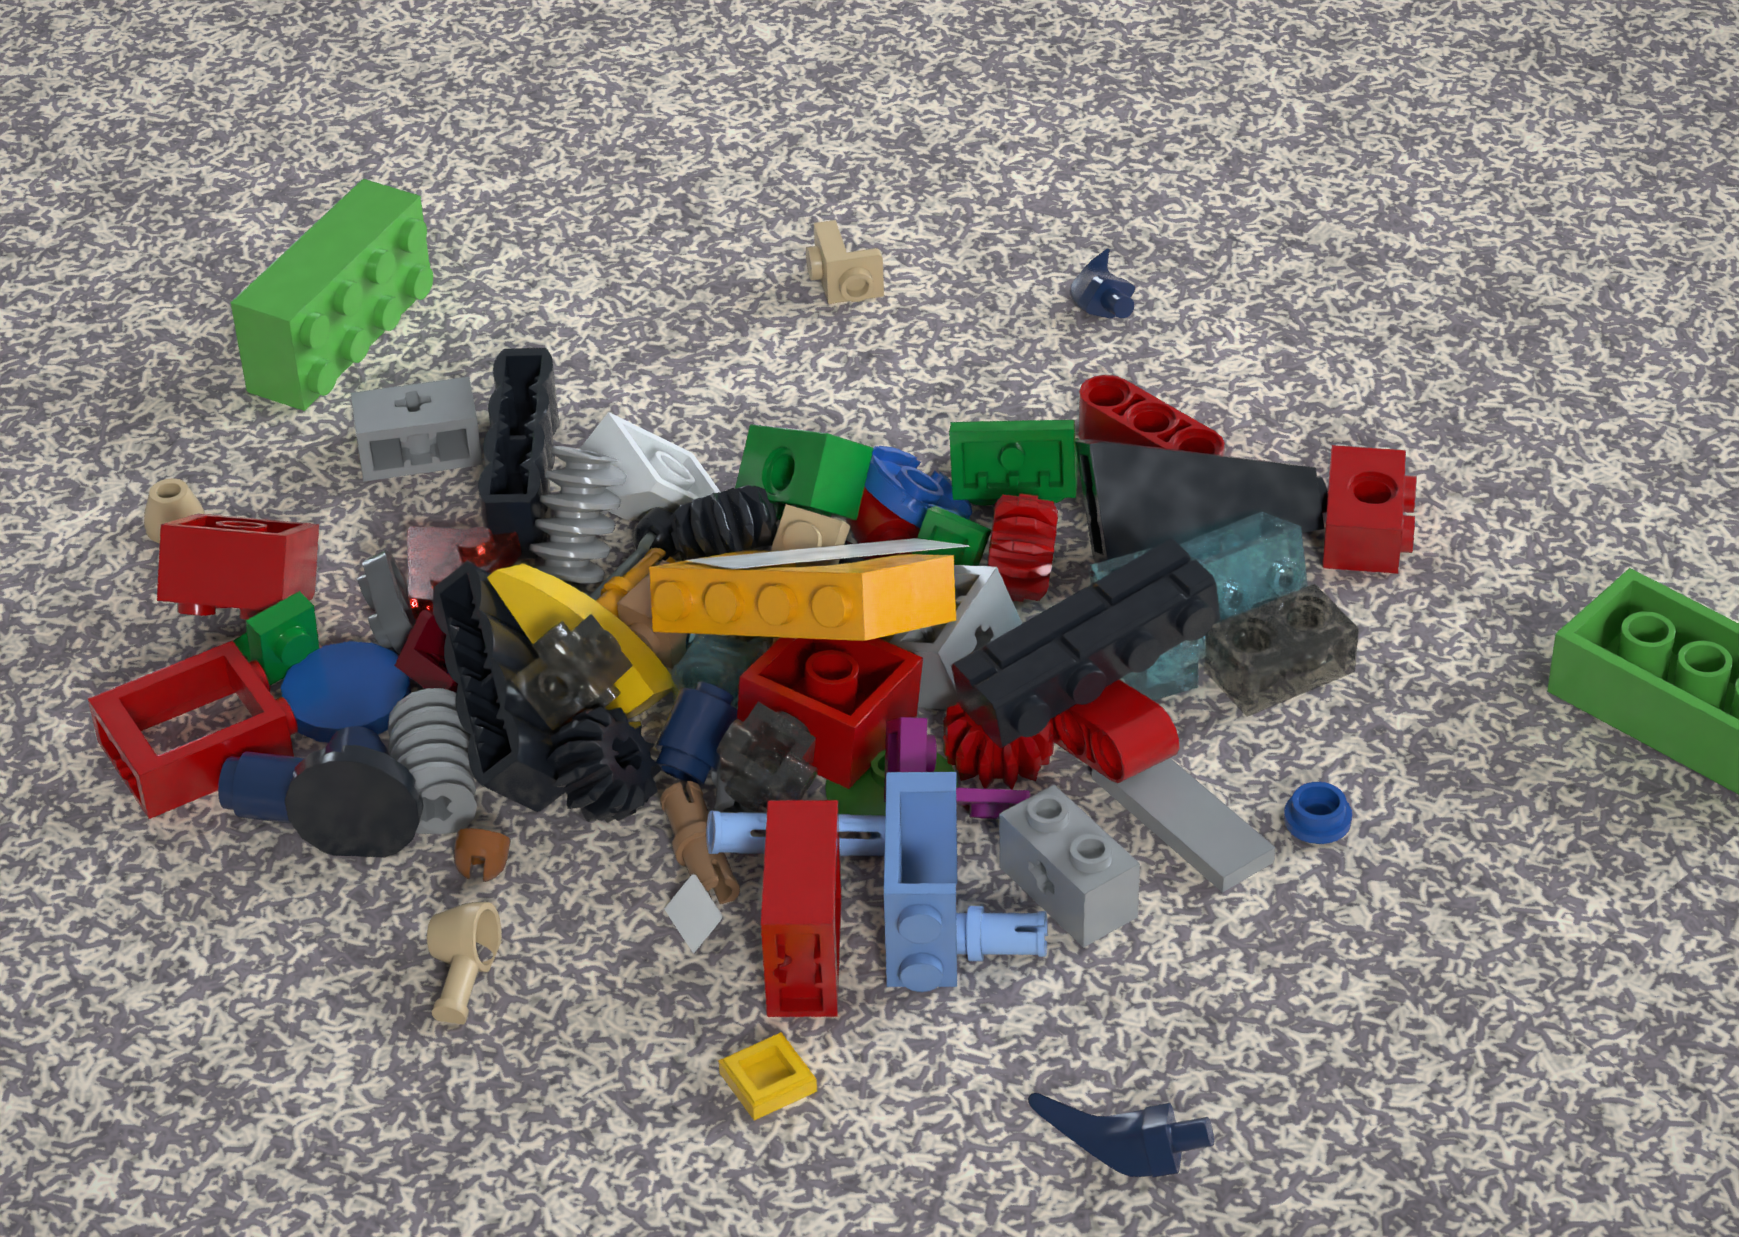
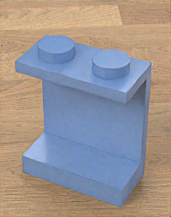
(920, 880)

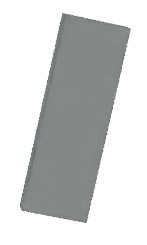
(1193, 823)

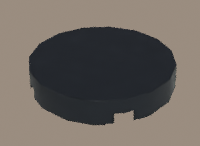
(354, 802)

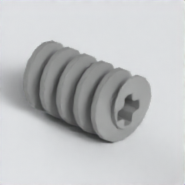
(578, 515)
(435, 750)

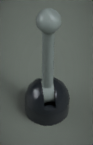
(651, 532)

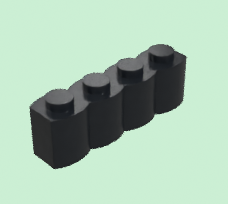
(519, 445)
(482, 656)

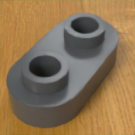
(387, 594)

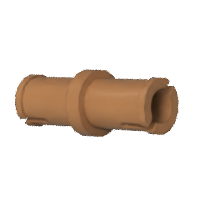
(690, 845)

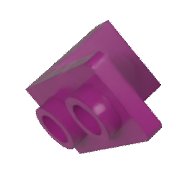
(913, 750)

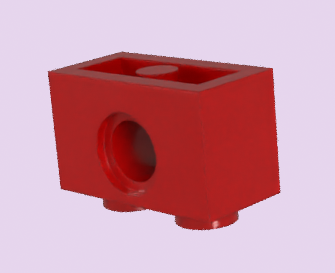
(1366, 510)

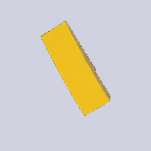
(543, 601)

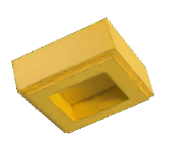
(767, 1076)

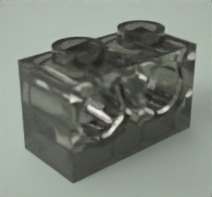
(1281, 649)

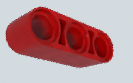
(1126, 414)
(1117, 732)

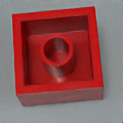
(235, 563)
(839, 693)

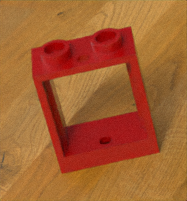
(194, 768)
(801, 908)

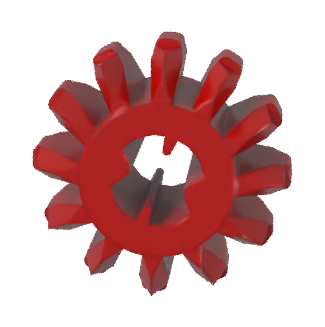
(1023, 544)
(976, 753)

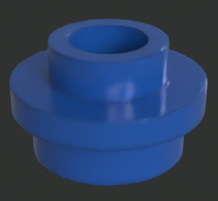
(1318, 813)

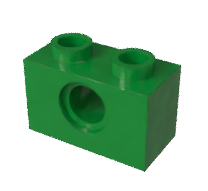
(806, 470)

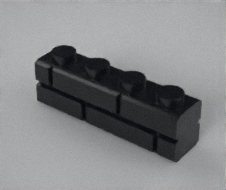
(1086, 643)

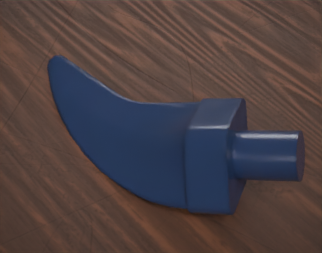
(1102, 292)
(1130, 1142)

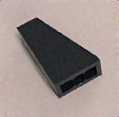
(1155, 494)

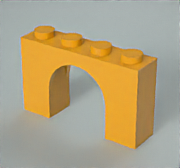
(805, 602)

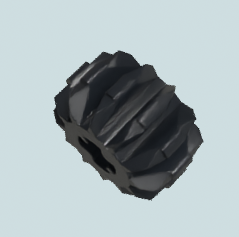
(724, 523)
(604, 764)

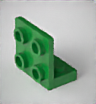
(1013, 459)

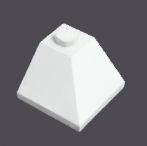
(655, 469)

